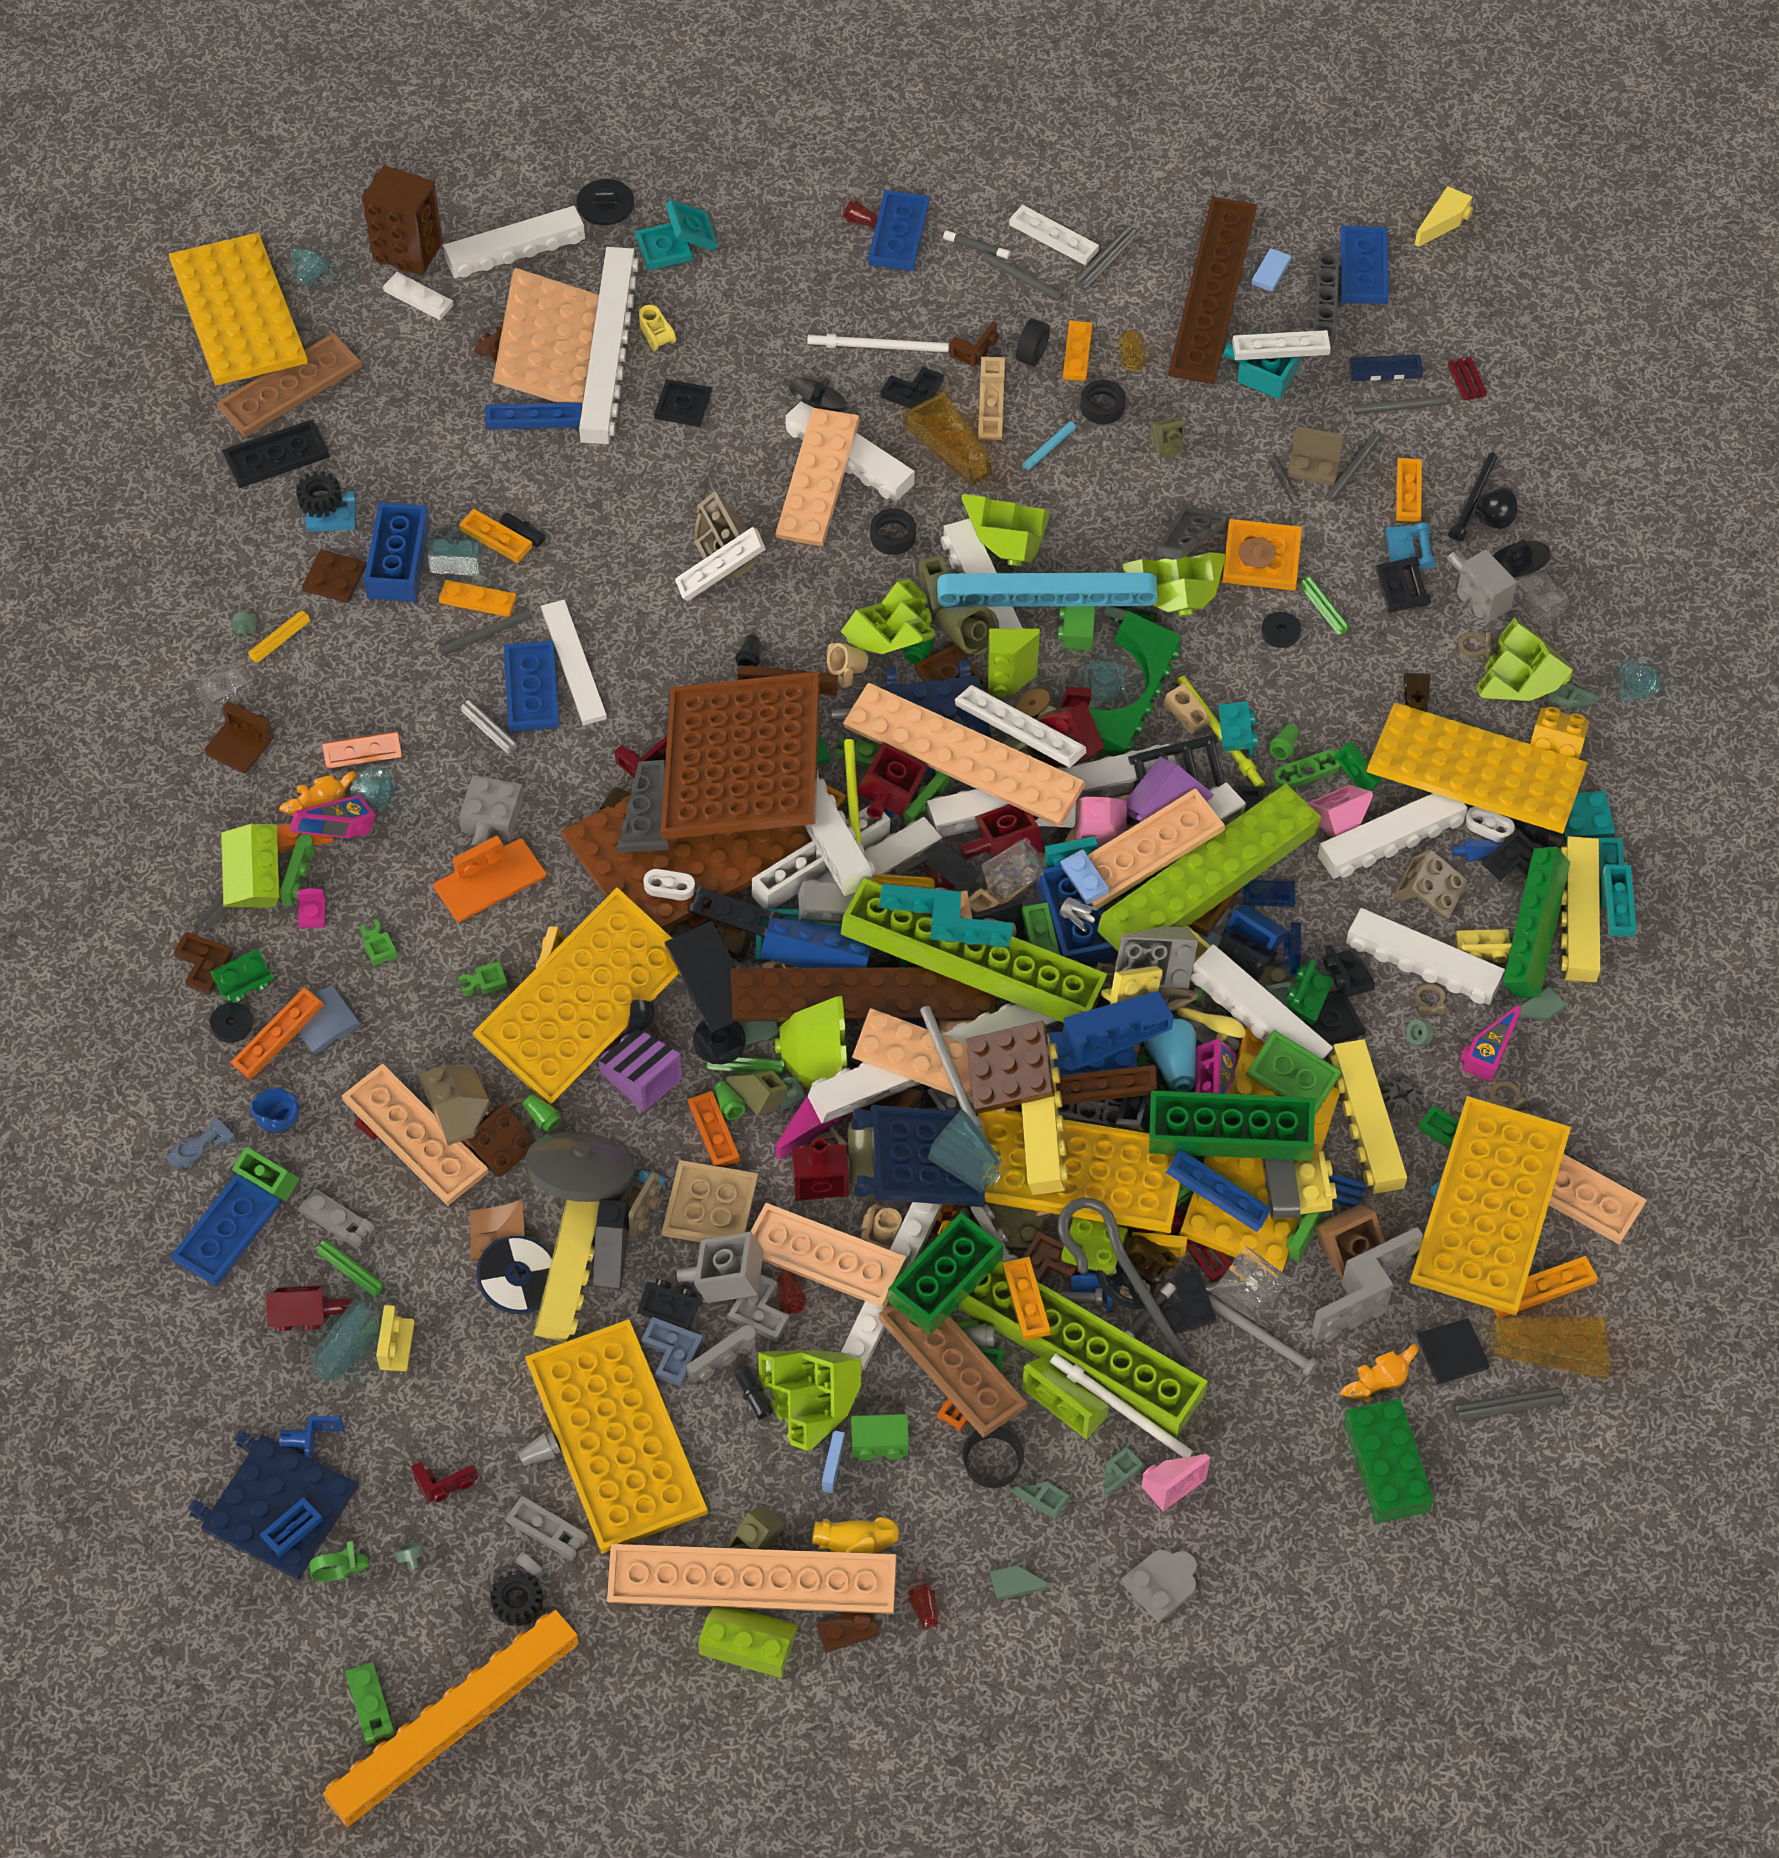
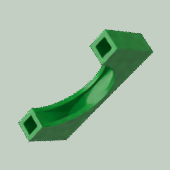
(1152, 649)

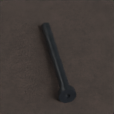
(1458, 532)

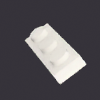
(418, 295)

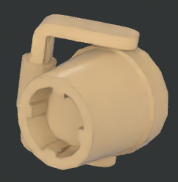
(845, 662)
(882, 1226)

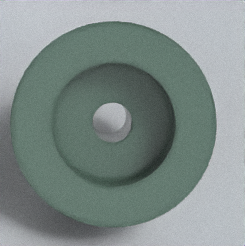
(243, 624)
(1420, 1032)
(409, 1554)

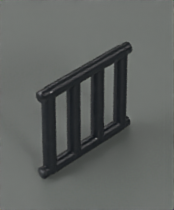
(1184, 748)

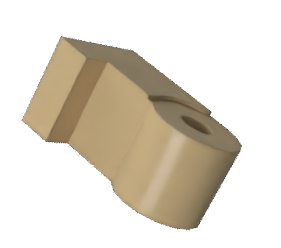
(1186, 708)

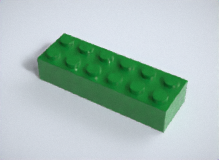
(1232, 1125)

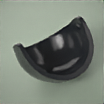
(1499, 503)
(640, 1016)

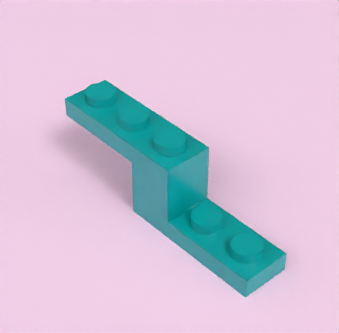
(1616, 888)
(945, 915)

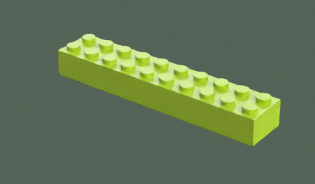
(1215, 868)
(1014, 973)
(1109, 1356)

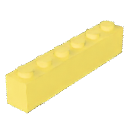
(1581, 911)
(1368, 1116)
(1042, 1138)
(568, 1271)

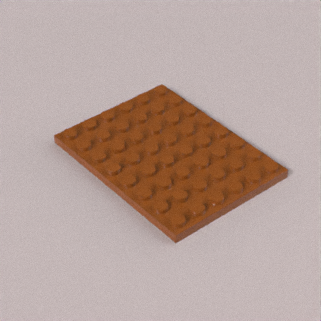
(741, 756)
(715, 861)

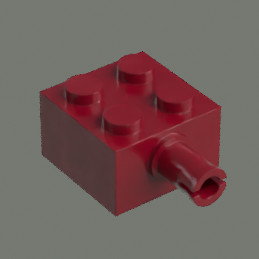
(1076, 723)
(890, 781)
(1002, 830)
(820, 1170)
(302, 1306)

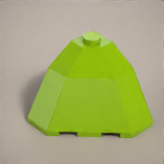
(1007, 528)
(1183, 583)
(893, 623)
(1523, 667)
(814, 1042)
(810, 1390)

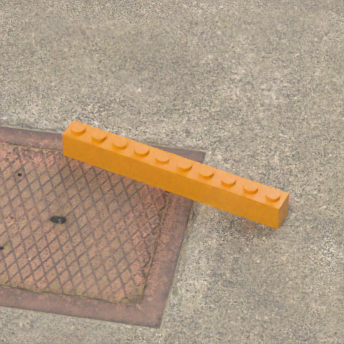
(450, 1718)

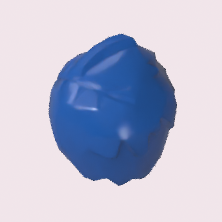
(275, 1110)

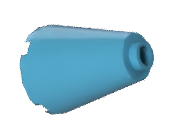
(1175, 1055)

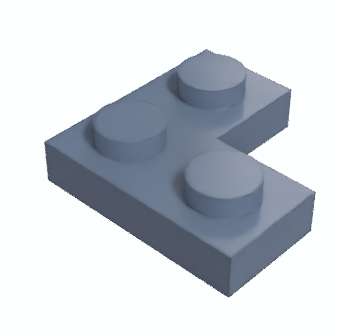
(677, 1344)

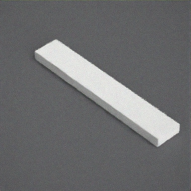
(573, 662)
(1020, 726)

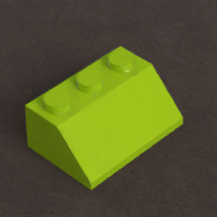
(1011, 660)
(250, 866)
(1063, 1398)
(748, 1639)

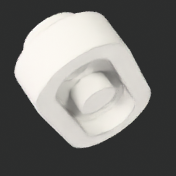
(1490, 825)
(669, 883)

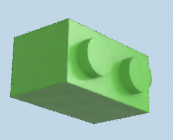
(1077, 627)
(266, 1173)
(879, 1436)

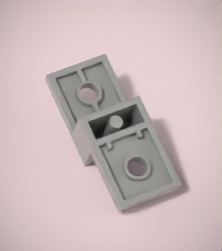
(1367, 1285)

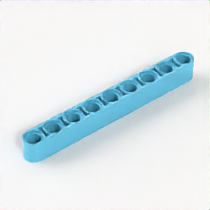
(1047, 589)

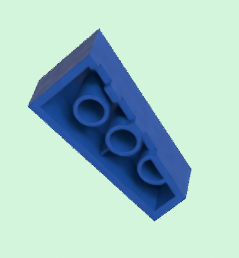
(812, 945)
(1115, 1027)

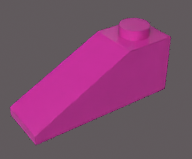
(802, 1129)

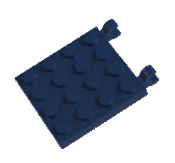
(940, 697)
(900, 1155)
(265, 1489)

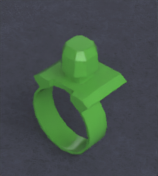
(345, 1562)

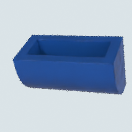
(1256, 926)

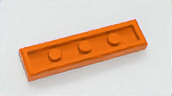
(277, 1033)

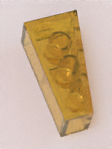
(948, 437)
(1554, 1342)

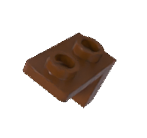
(971, 354)

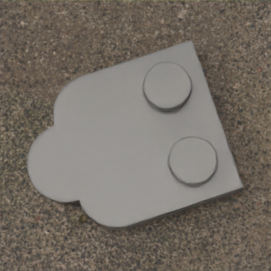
(1162, 1582)

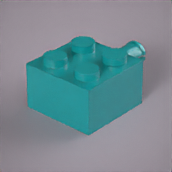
(1266, 375)

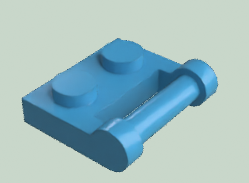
(342, 519)
(1402, 547)

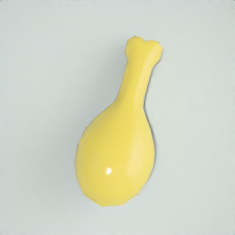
(1224, 1025)

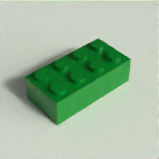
(945, 1273)
(1388, 1461)

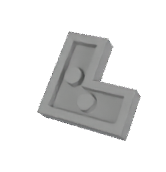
(757, 1313)

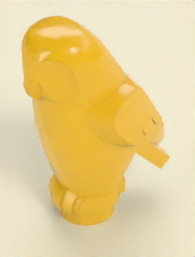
(855, 1535)

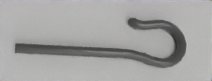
(1124, 1261)

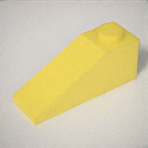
(1445, 215)

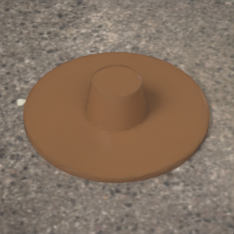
(1257, 553)
(1033, 702)

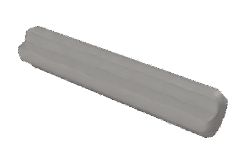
(489, 727)

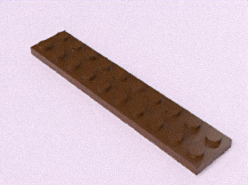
(1212, 290)
(899, 992)

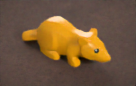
(324, 791)
(1386, 1375)

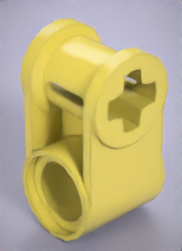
(655, 327)

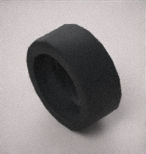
(1032, 342)
(1103, 416)
(893, 546)

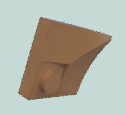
(493, 1224)

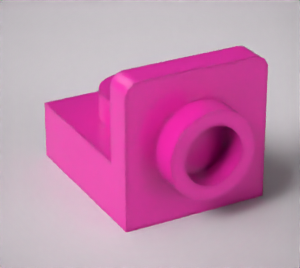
(311, 908)

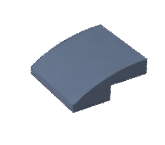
(331, 1022)

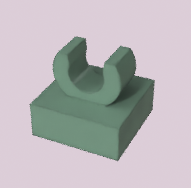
(793, 1095)

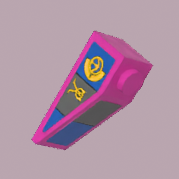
(338, 818)
(1489, 1046)
(1214, 1067)

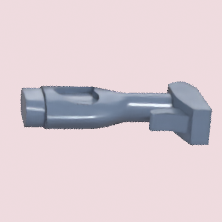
(192, 1148)

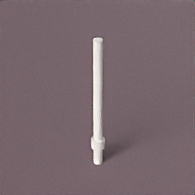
(832, 341)
(1076, 1374)

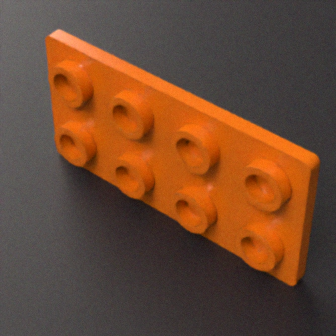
(487, 876)

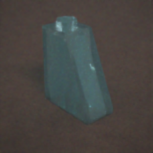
(966, 1153)
(346, 1342)

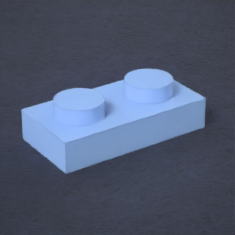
(1084, 877)

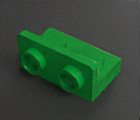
(241, 976)
(1309, 993)

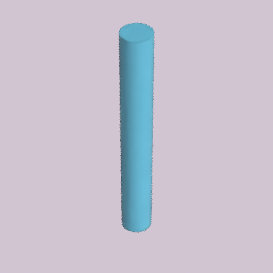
(1049, 445)

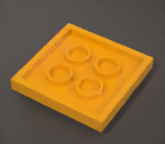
(1284, 568)

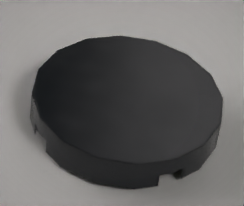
(719, 1047)

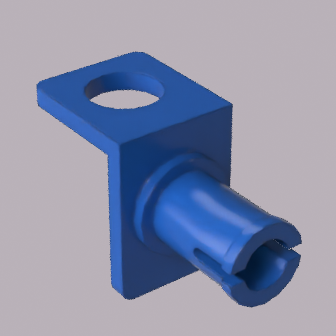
(1088, 1282)
(306, 1437)

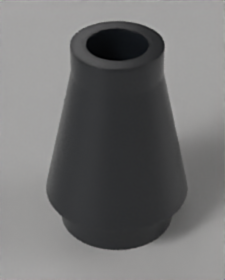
(749, 652)

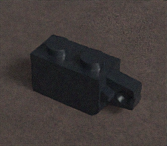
(1135, 1111)

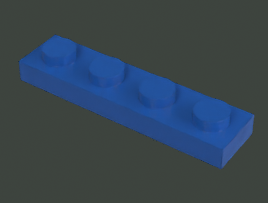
(533, 415)
(1218, 1190)

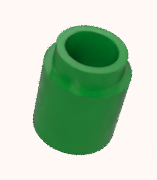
(918, 652)

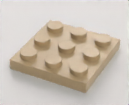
(709, 1202)

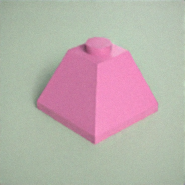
(1342, 809)
(1100, 818)
(1174, 1479)

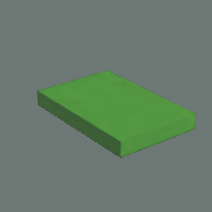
(1293, 1070)

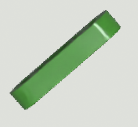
(1312, 761)

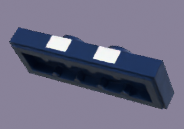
(1386, 367)

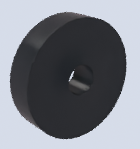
(1281, 620)
(234, 1032)

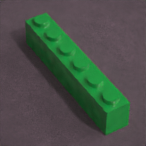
(1536, 922)

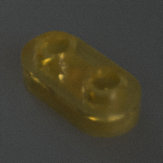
(1131, 349)

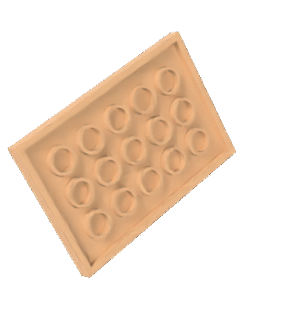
(546, 338)

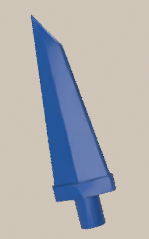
(1475, 849)

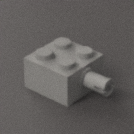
(1484, 584)
(490, 809)
(726, 1268)

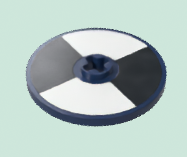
(496, 1271)

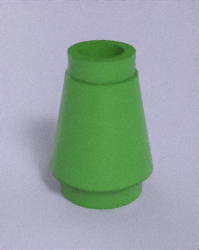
(1284, 742)
(729, 1102)
(542, 1113)

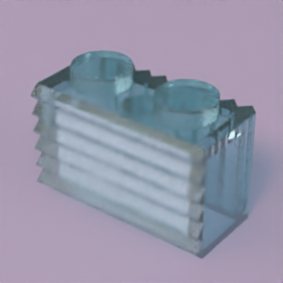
(454, 557)

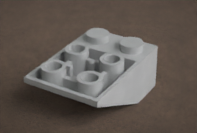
(1165, 947)

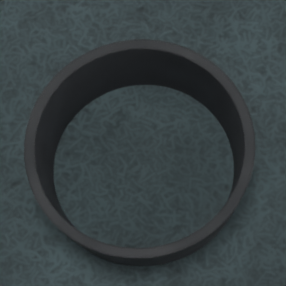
(1002, 1434)

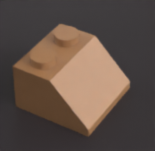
(1349, 1235)

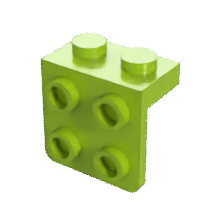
(1095, 1243)

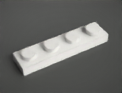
(1054, 235)
(1281, 345)
(720, 564)

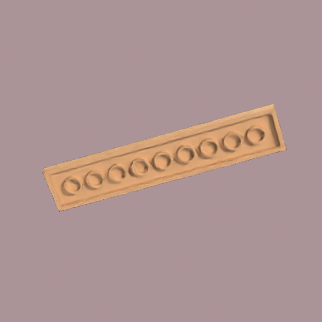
(965, 754)
(752, 1578)

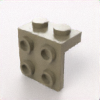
(642, 1201)

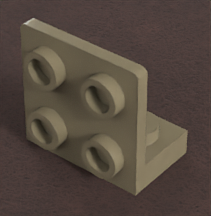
(1315, 456)
(1432, 882)

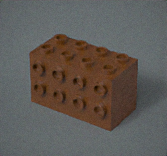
(402, 220)

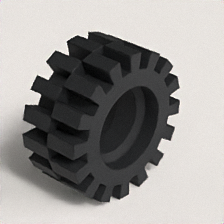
(319, 483)
(511, 1583)

